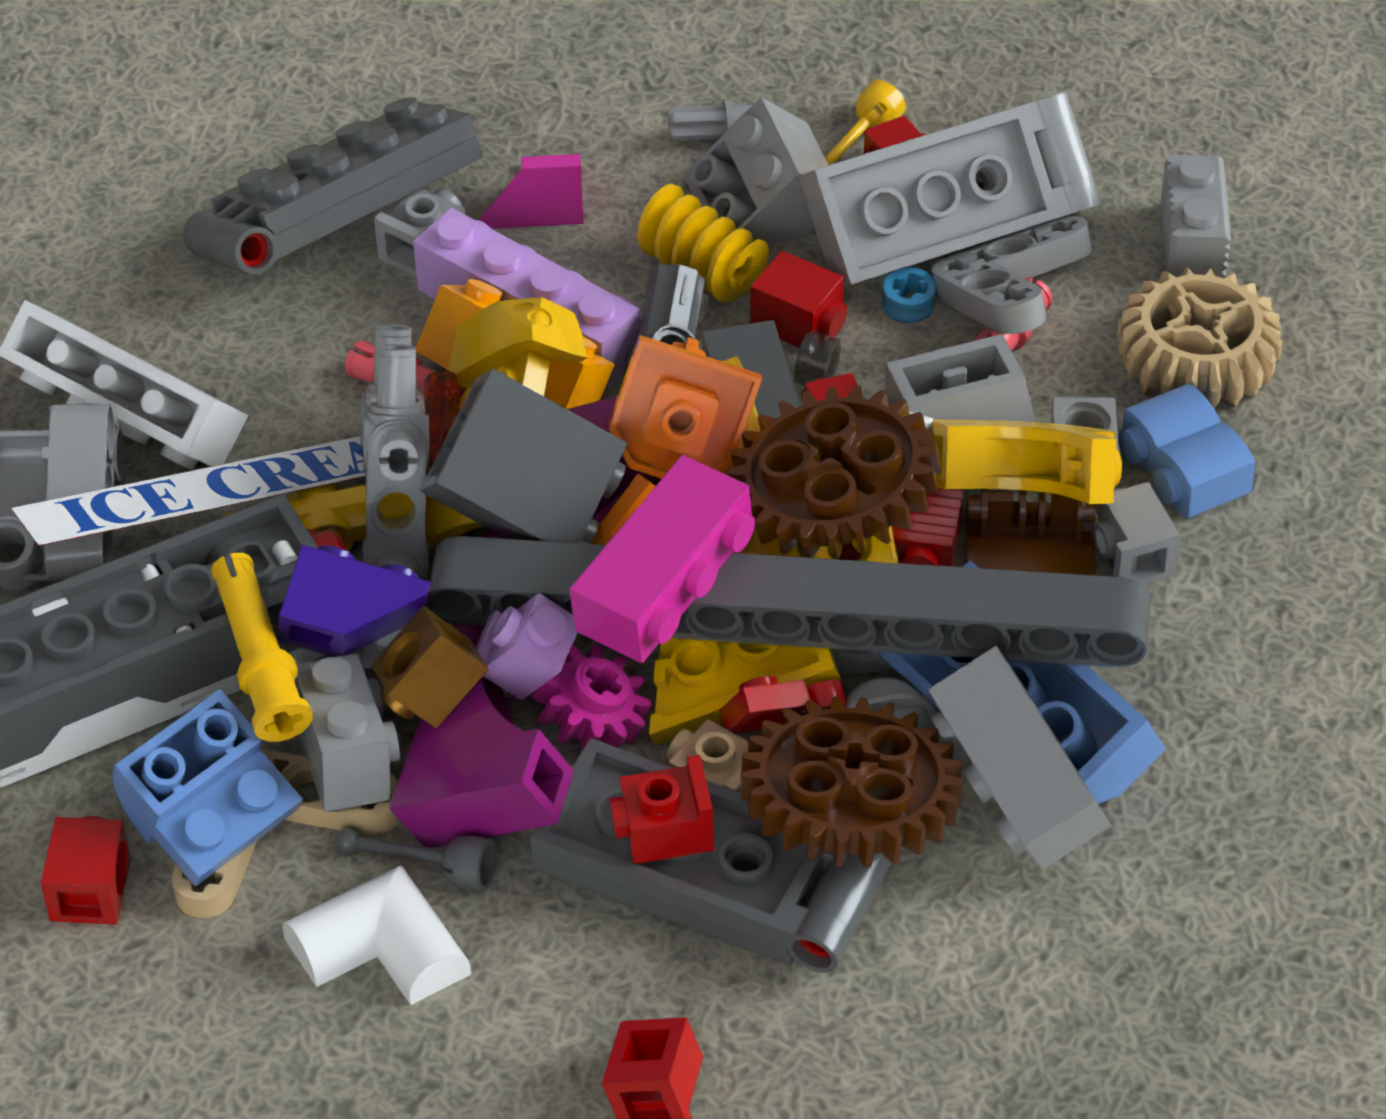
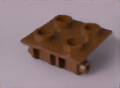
(1030, 534)

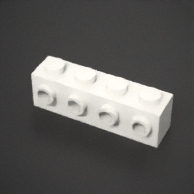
(141, 395)

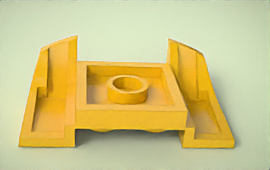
(519, 342)

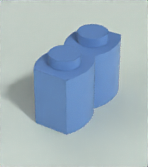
(1187, 451)

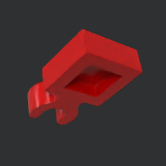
(765, 698)

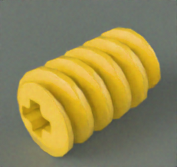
(684, 233)

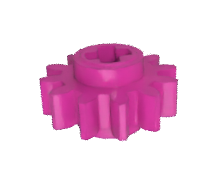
(593, 700)

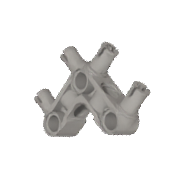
(395, 452)

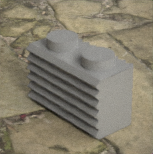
(1195, 215)

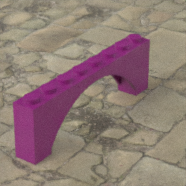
(477, 766)

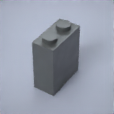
(525, 464)

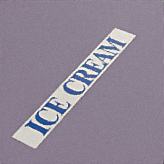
(192, 491)

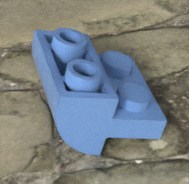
(204, 788)

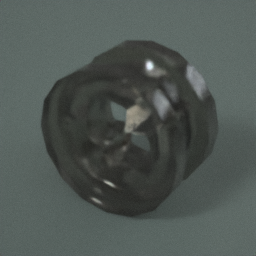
(816, 358)

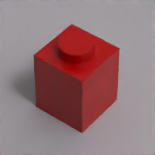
(798, 299)

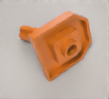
(681, 405)

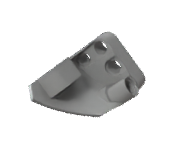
(71, 458)

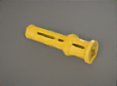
(265, 669)

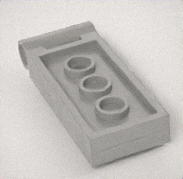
(924, 193)

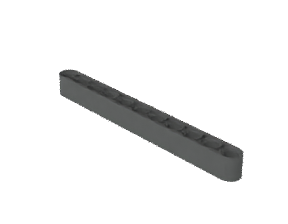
(832, 602)

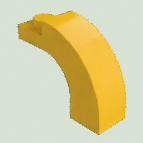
(1028, 457)

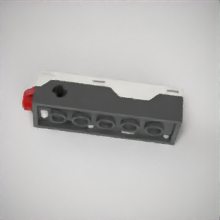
(136, 638)

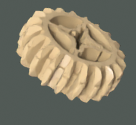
(1202, 325)

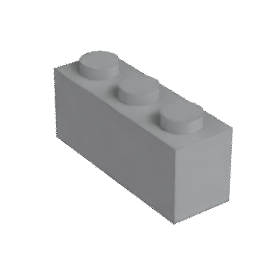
(1016, 760)

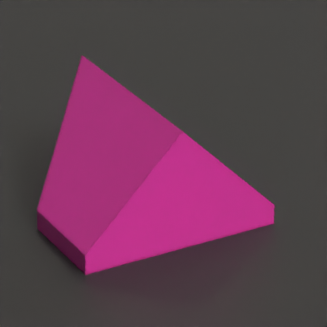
(541, 194)

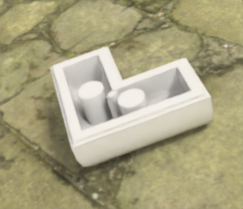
(383, 921)

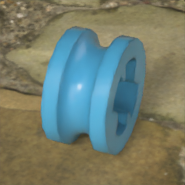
(909, 280)

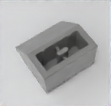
(756, 172)
(962, 383)

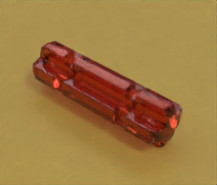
(441, 406)

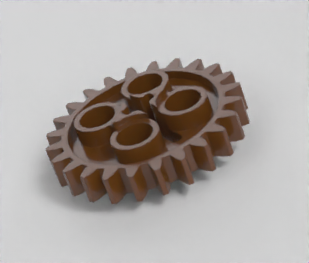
(837, 471)
(851, 781)

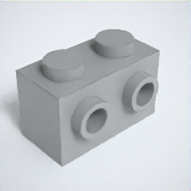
(346, 740)

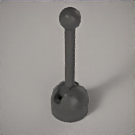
(465, 860)

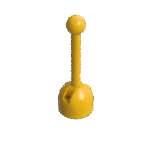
(875, 105)

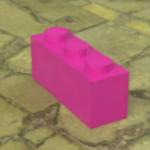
(662, 559)

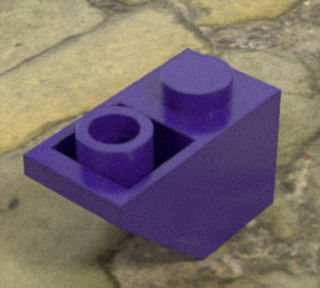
(346, 603)

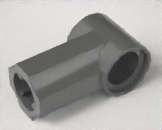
(670, 305)

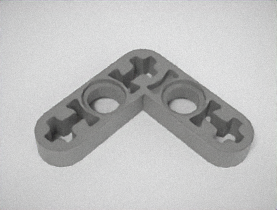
(991, 278)

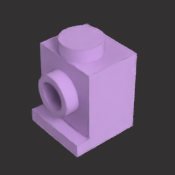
(526, 645)

